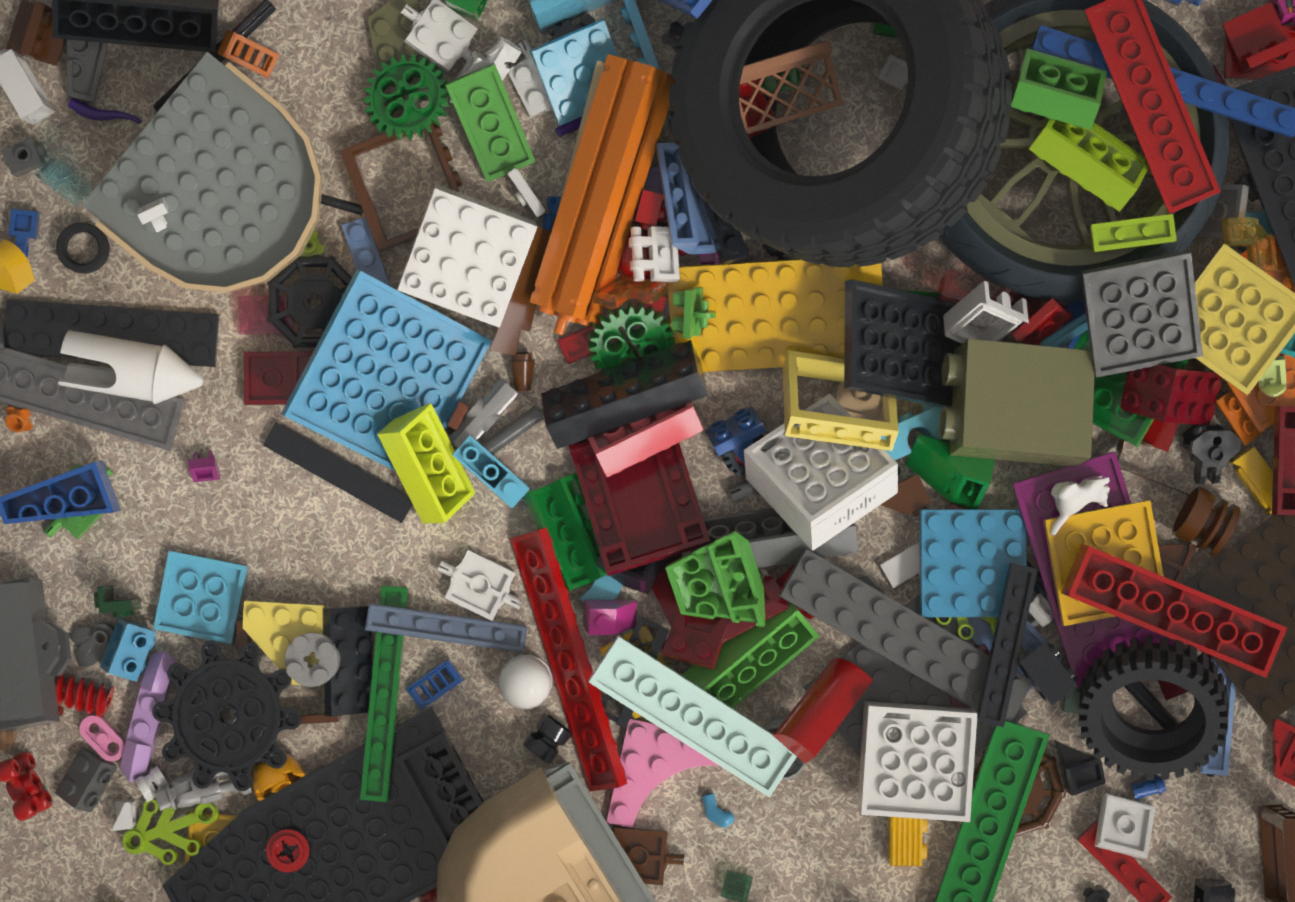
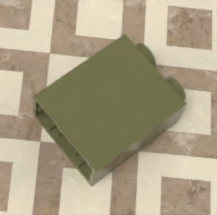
(1019, 402)

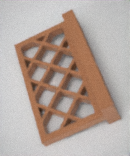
(785, 62)

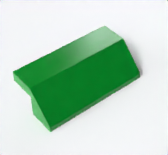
(568, 522)

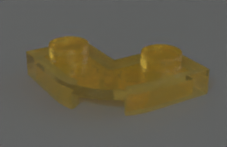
(1250, 233)

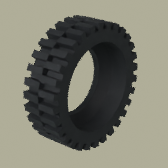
(1147, 749)

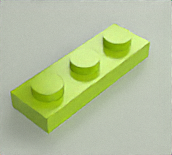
(1132, 233)

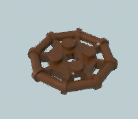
(1037, 793)

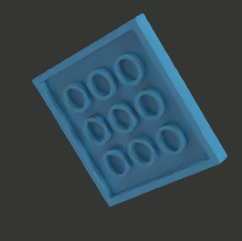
(967, 560)

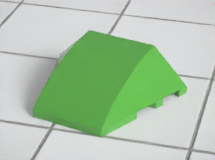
(720, 582)

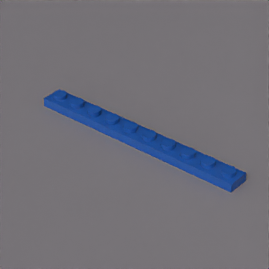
(1193, 89)

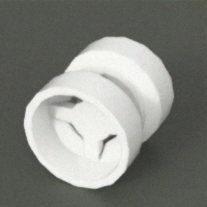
(146, 786)

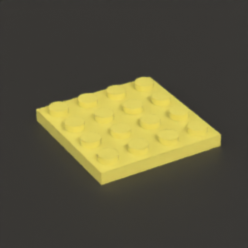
(1242, 318)

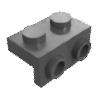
(85, 780)

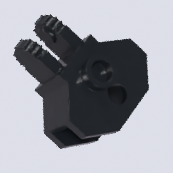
(1211, 448)

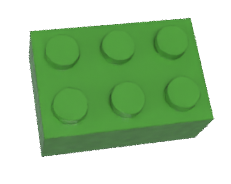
(1059, 89)

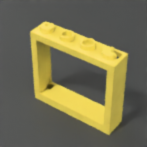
(828, 426)

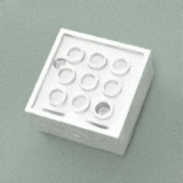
(467, 255)
(819, 483)
(917, 761)

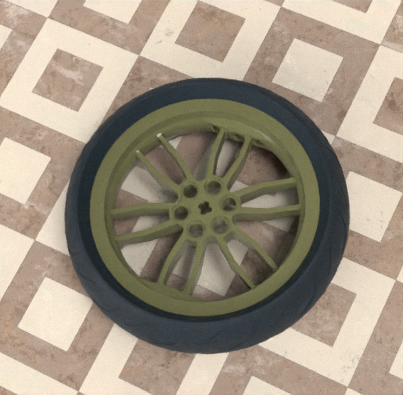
(996, 244)

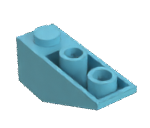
(491, 471)

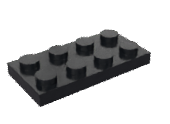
(351, 686)

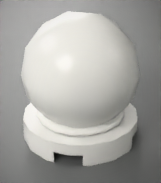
(525, 681)

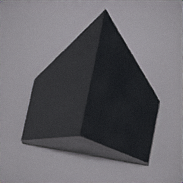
(1079, 770)

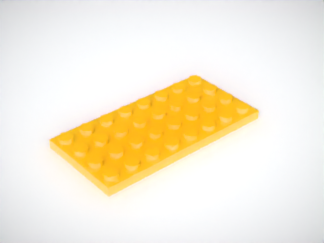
(769, 310)

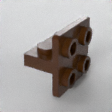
(34, 34)

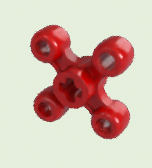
(24, 786)

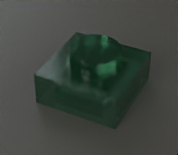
(736, 886)

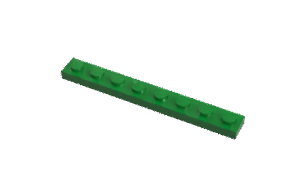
(383, 704)

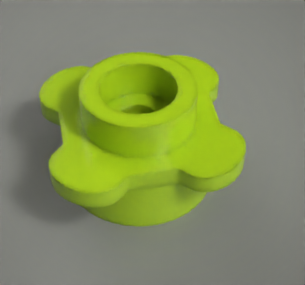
(316, 248)

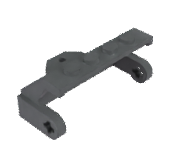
(29, 657)

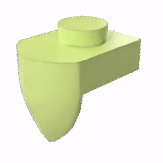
(1274, 379)

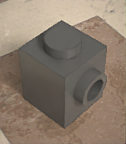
(25, 156)

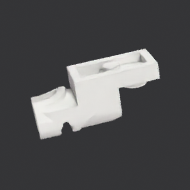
(500, 53)

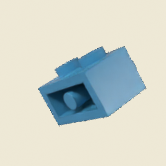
(128, 649)

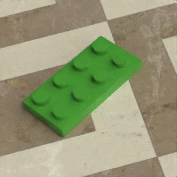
(490, 122)

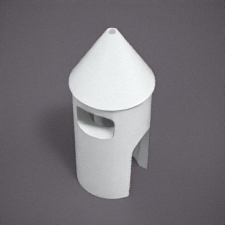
(136, 372)

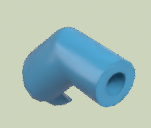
(714, 814)

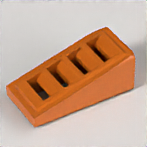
(228, 43)

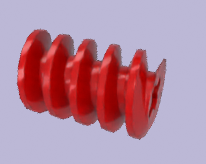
(82, 695)

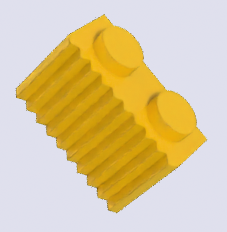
(905, 841)

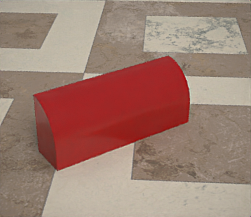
(822, 708)

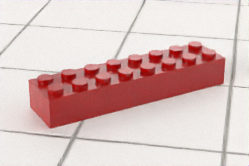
(1174, 610)

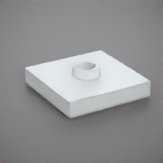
(1124, 826)

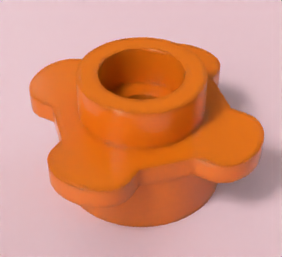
(18, 419)

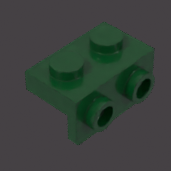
(120, 608)

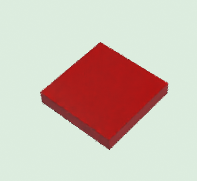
(1043, 323)

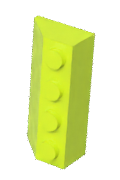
(426, 464)

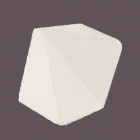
(125, 814)

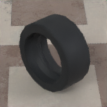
(62, 248)

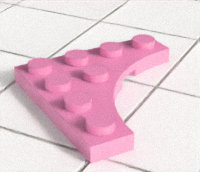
(648, 759)

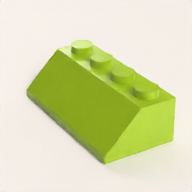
(1092, 160)

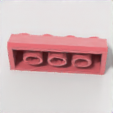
(644, 438)

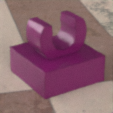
(204, 468)

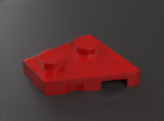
(1284, 751)

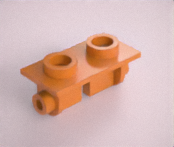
(1237, 418)

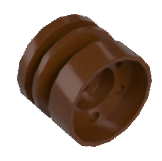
(1211, 523)

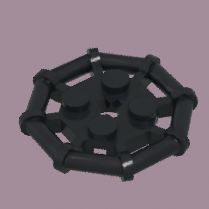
(299, 293)

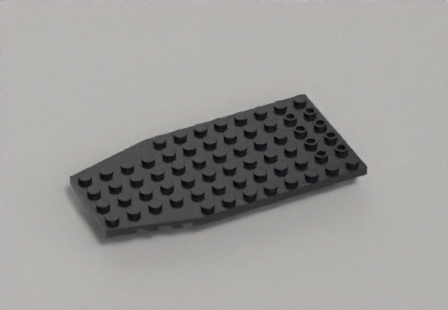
(354, 844)

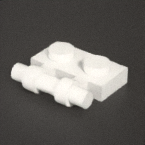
(663, 257)

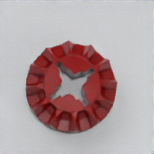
(284, 862)

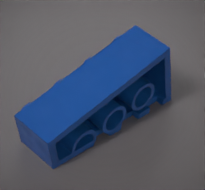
(67, 495)

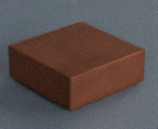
(458, 415)

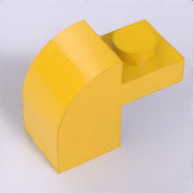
(14, 268)

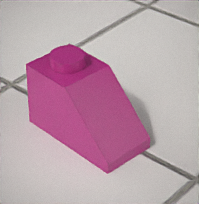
(609, 616)

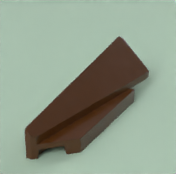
(520, 311)

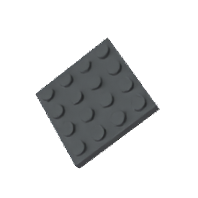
(1142, 313)

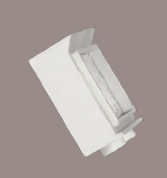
(983, 318)

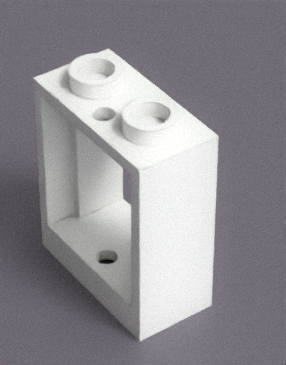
(23, 88)

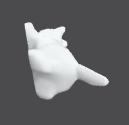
(1073, 497)

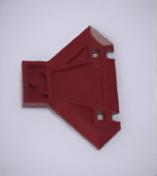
(699, 638)

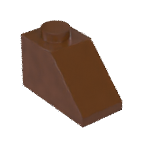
(910, 497)

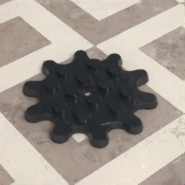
(199, 722)

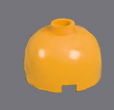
(271, 780)

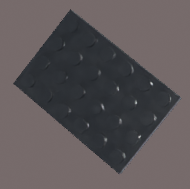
(896, 344)

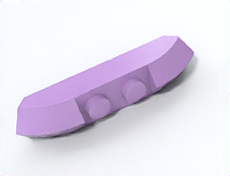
(143, 726)

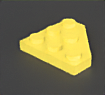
(278, 624)

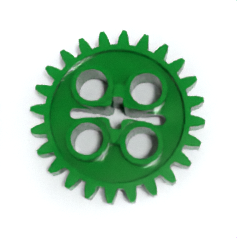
(413, 119)
(653, 331)

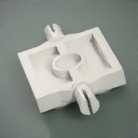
(439, 34)
(529, 84)
(480, 585)

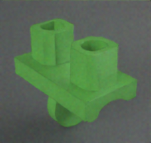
(695, 312)

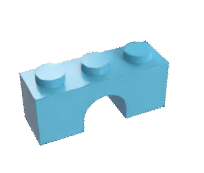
(925, 422)

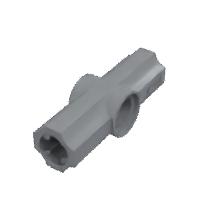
(484, 413)

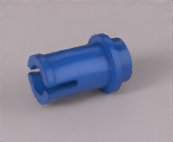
(1148, 787)

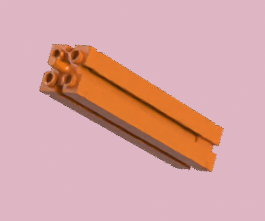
(602, 190)

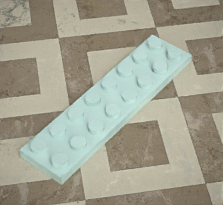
(692, 715)

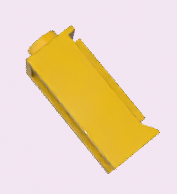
(1255, 476)

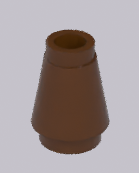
(522, 370)

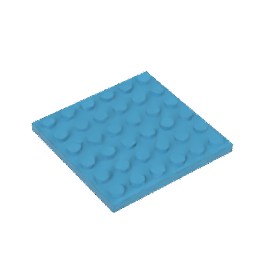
(380, 362)

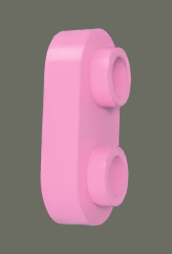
(101, 740)

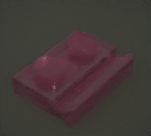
(253, 315)

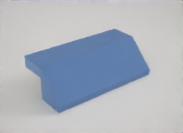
(684, 214)

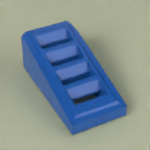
(452, 671)

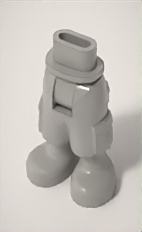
(185, 794)

